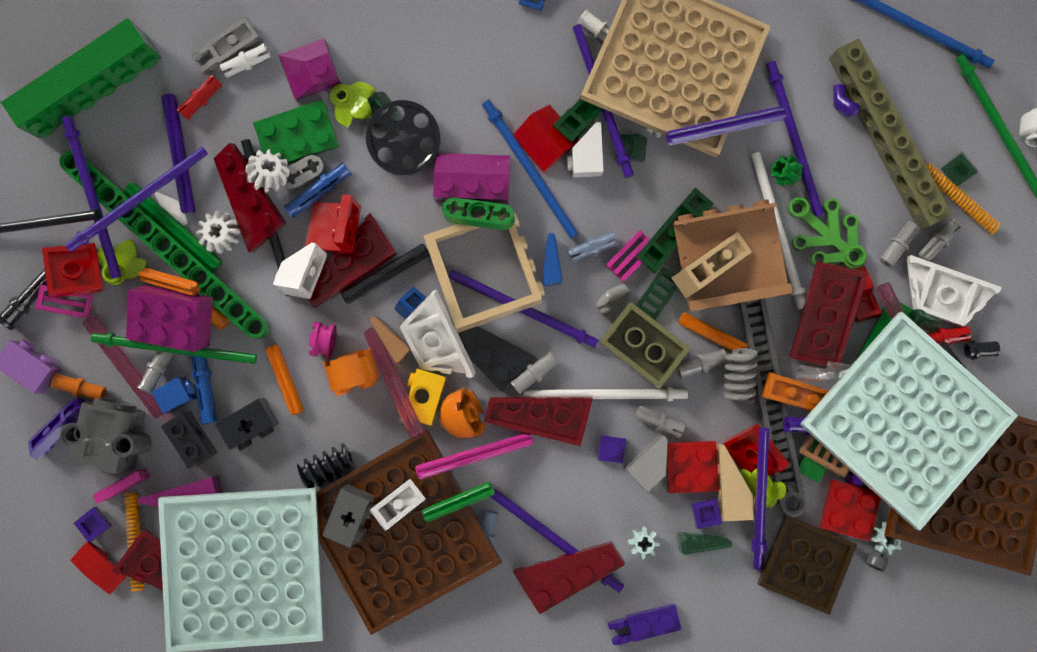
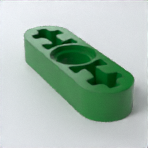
(484, 222)

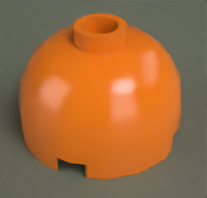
(461, 414)

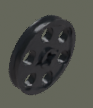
(407, 125)

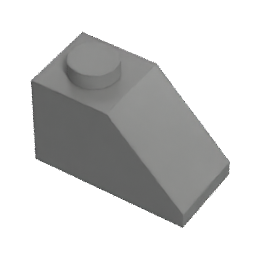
(650, 465)

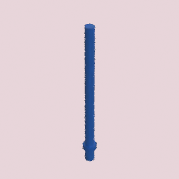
(975, 55)
(495, 117)

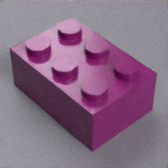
(168, 318)

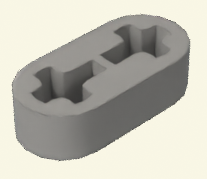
(307, 177)

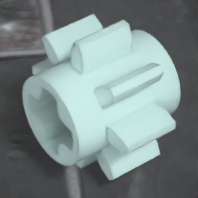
(882, 542)
(648, 548)

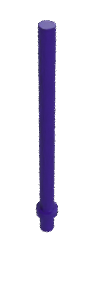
(776, 80)
(73, 137)
(623, 159)
(108, 219)
(580, 336)
(548, 534)

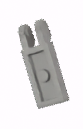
(226, 45)

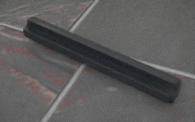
(385, 273)

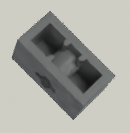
(339, 526)

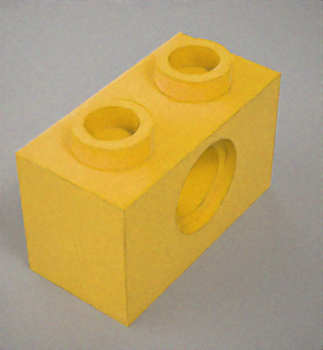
(434, 385)

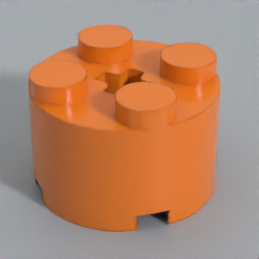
(351, 370)

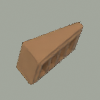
(394, 344)
(822, 461)

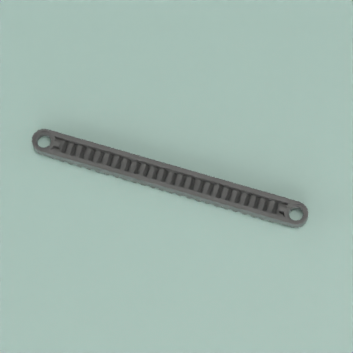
(772, 413)

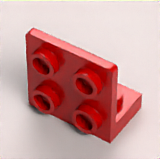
(334, 225)

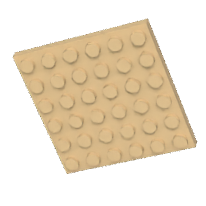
(676, 65)

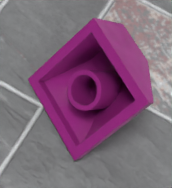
(309, 69)

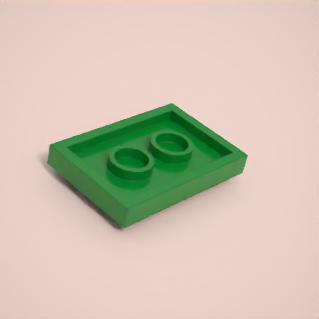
(297, 132)

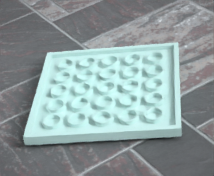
(909, 420)
(240, 569)

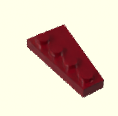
(252, 208)
(344, 269)
(547, 417)
(143, 560)
(560, 578)

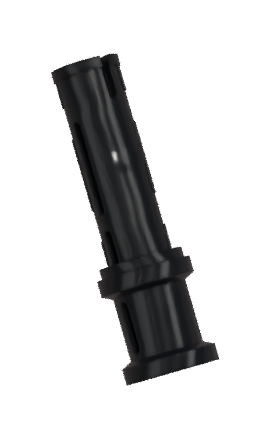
(18, 305)

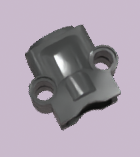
(106, 436)

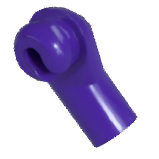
(842, 104)

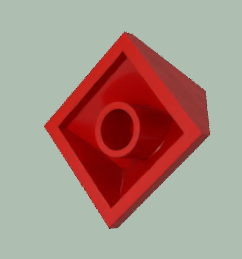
(542, 140)

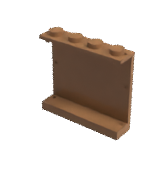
(752, 278)

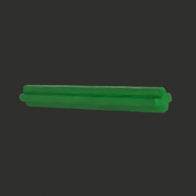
(175, 229)

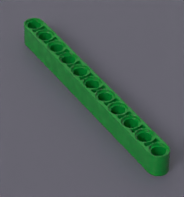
(136, 223)

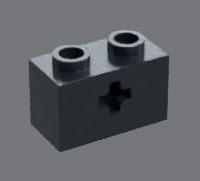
(233, 426)
(189, 439)

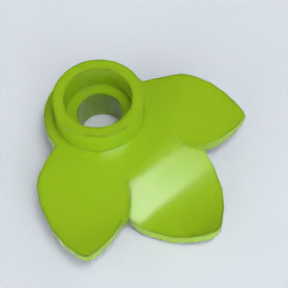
(354, 104)
(127, 260)
(775, 490)

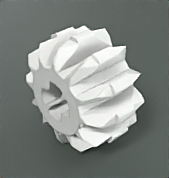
(267, 171)
(210, 230)

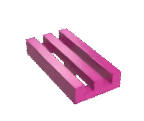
(616, 271)
(87, 305)
(121, 485)

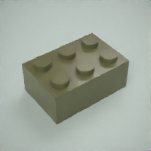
(644, 345)

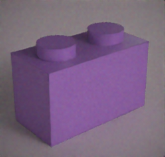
(28, 366)

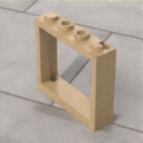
(528, 267)

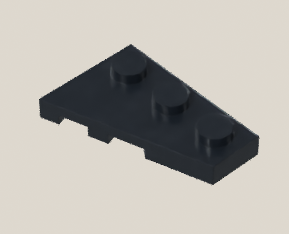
(494, 356)

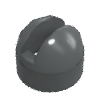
(877, 561)

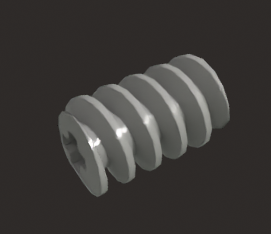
(742, 375)

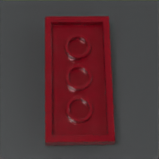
(828, 314)

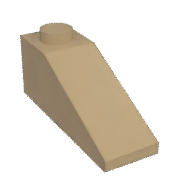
(711, 265)
(734, 495)

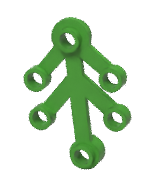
(829, 235)

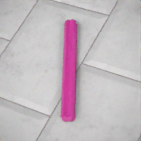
(473, 455)

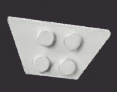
(947, 292)
(435, 339)

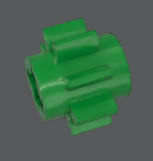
(786, 170)

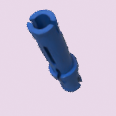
(317, 190)
(203, 389)

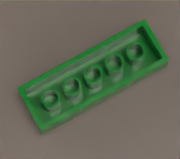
(81, 79)

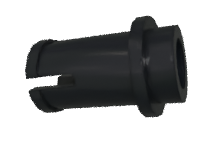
(983, 349)

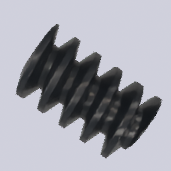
(325, 468)

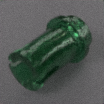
(924, 320)

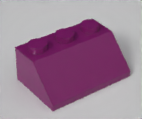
(472, 177)

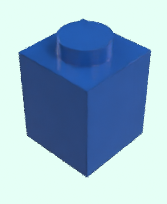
(174, 394)

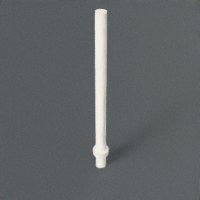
(798, 291)
(668, 393)

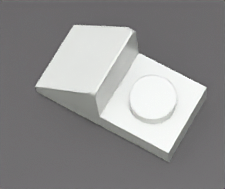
(397, 504)

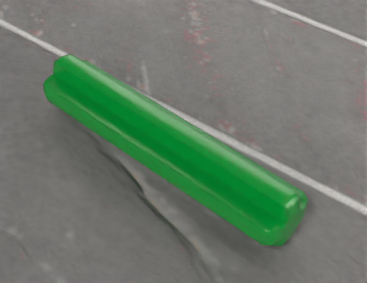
(458, 501)

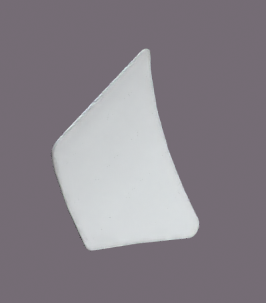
(172, 207)

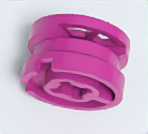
(323, 340)

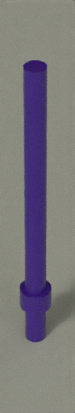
(759, 543)

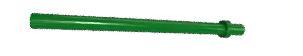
(997, 121)
(111, 340)

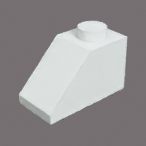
(587, 154)
(301, 271)

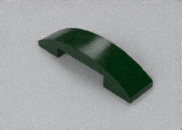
(577, 119)
(664, 240)

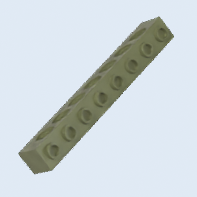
(889, 135)

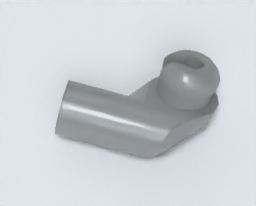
(609, 296)

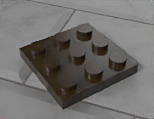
(807, 564)

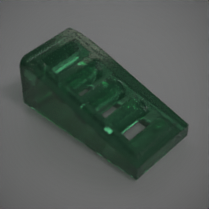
(650, 289)
(695, 543)

